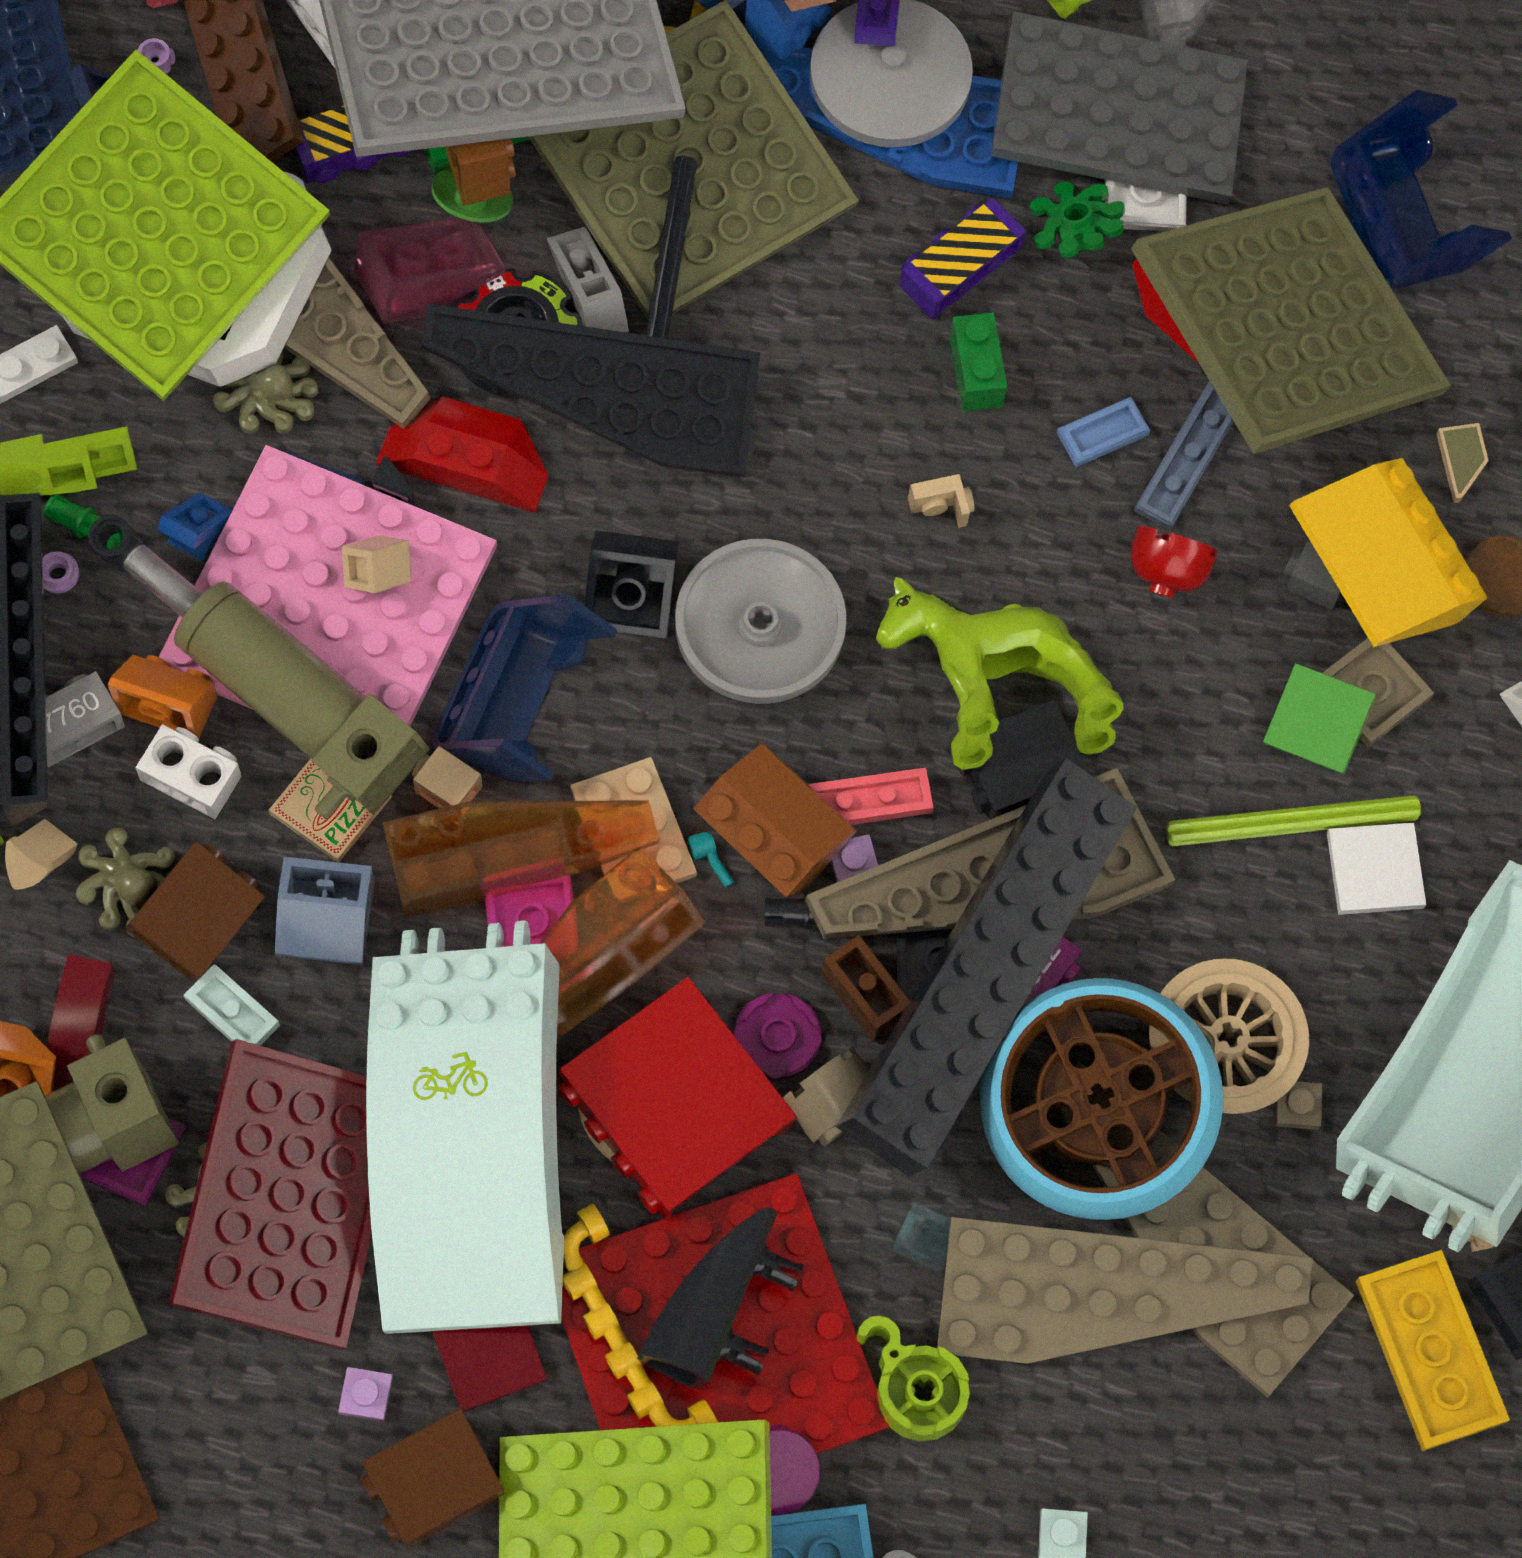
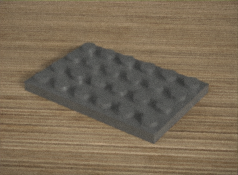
(1119, 108)

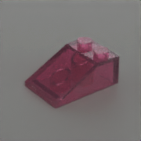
(424, 265)

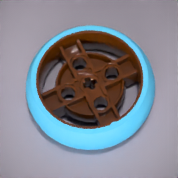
(1174, 1064)

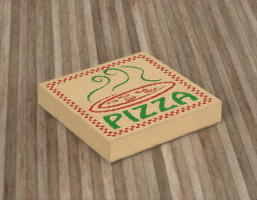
(297, 811)

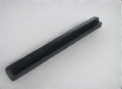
(671, 247)

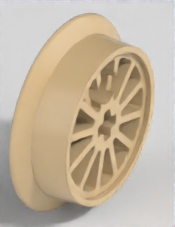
(1280, 1009)

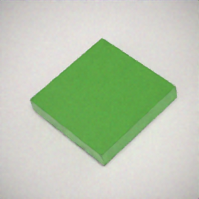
(1319, 719)

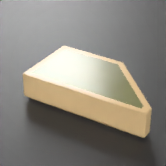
(1462, 456)

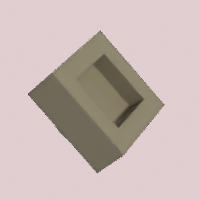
(1300, 1107)

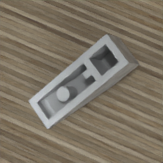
(588, 281)

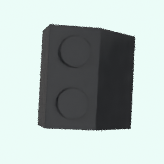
(632, 582)

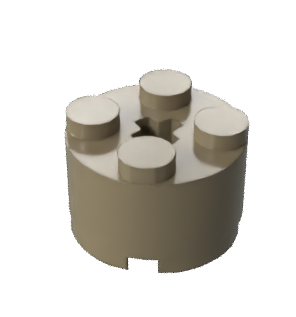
(827, 1095)

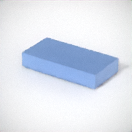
(1103, 431)

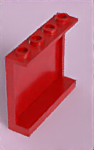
(674, 1098)

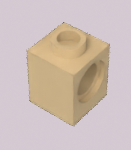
(445, 779)

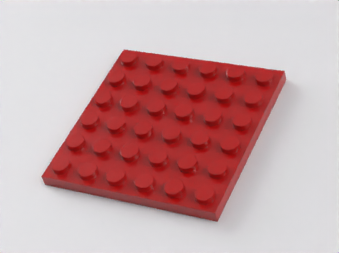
(814, 1364)

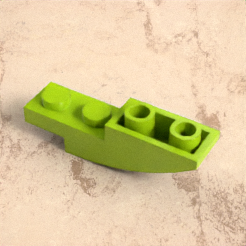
(64, 464)

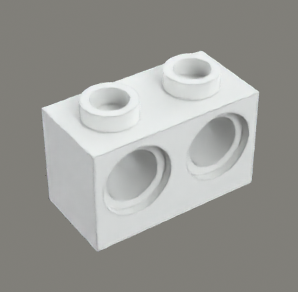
(183, 779)

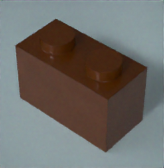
(865, 988)

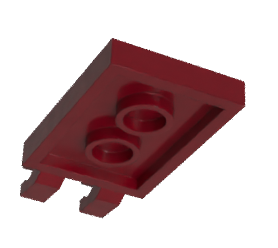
(489, 1363)

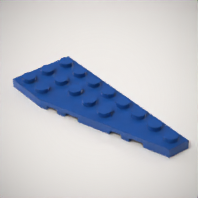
(951, 160)

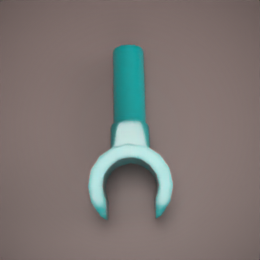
(704, 845)

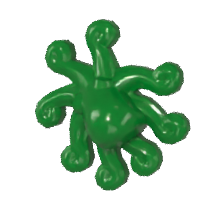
(1078, 219)

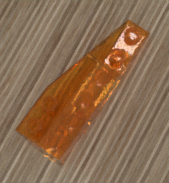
(505, 846)
(617, 935)

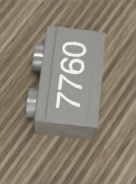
(79, 717)

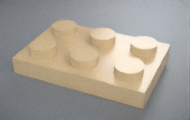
(642, 782)

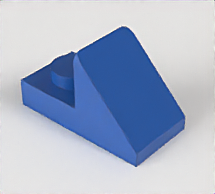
(195, 525)

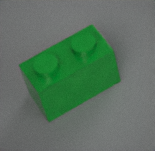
(978, 362)

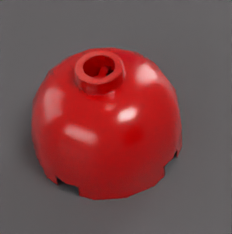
(1170, 561)

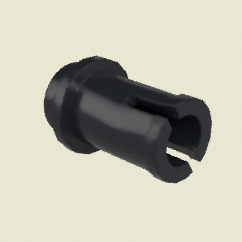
(788, 912)

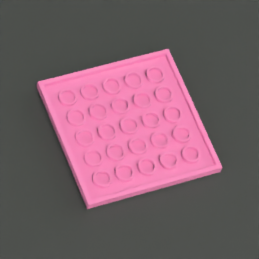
(288, 561)

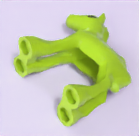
(992, 646)

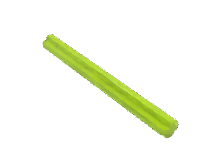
(1293, 820)

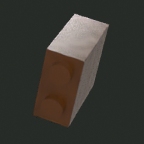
(196, 911)
(431, 1480)

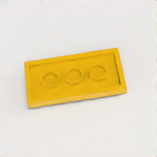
(1432, 1350)

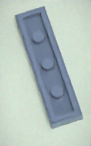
(1186, 460)

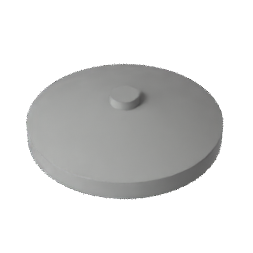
(895, 91)
(760, 621)

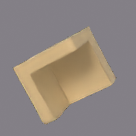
(376, 564)

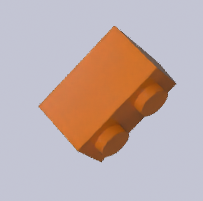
(163, 695)

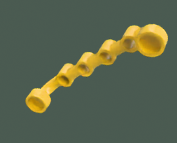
(603, 1322)

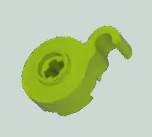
(922, 1365)

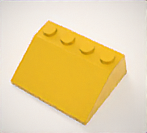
(1389, 553)

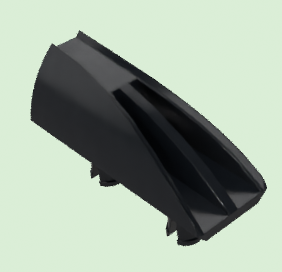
(699, 1315)

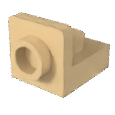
(936, 494)

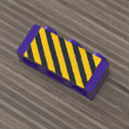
(330, 147)
(961, 257)

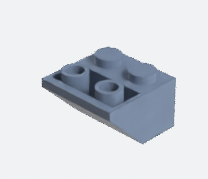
(323, 910)

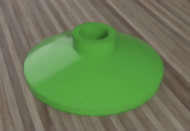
(447, 196)

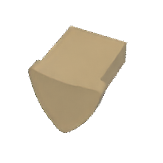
(36, 854)

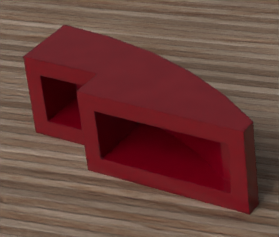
(78, 1012)

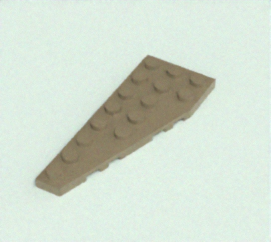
(1210, 1214)

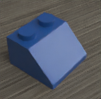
(779, 29)

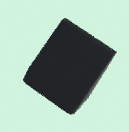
(391, 482)

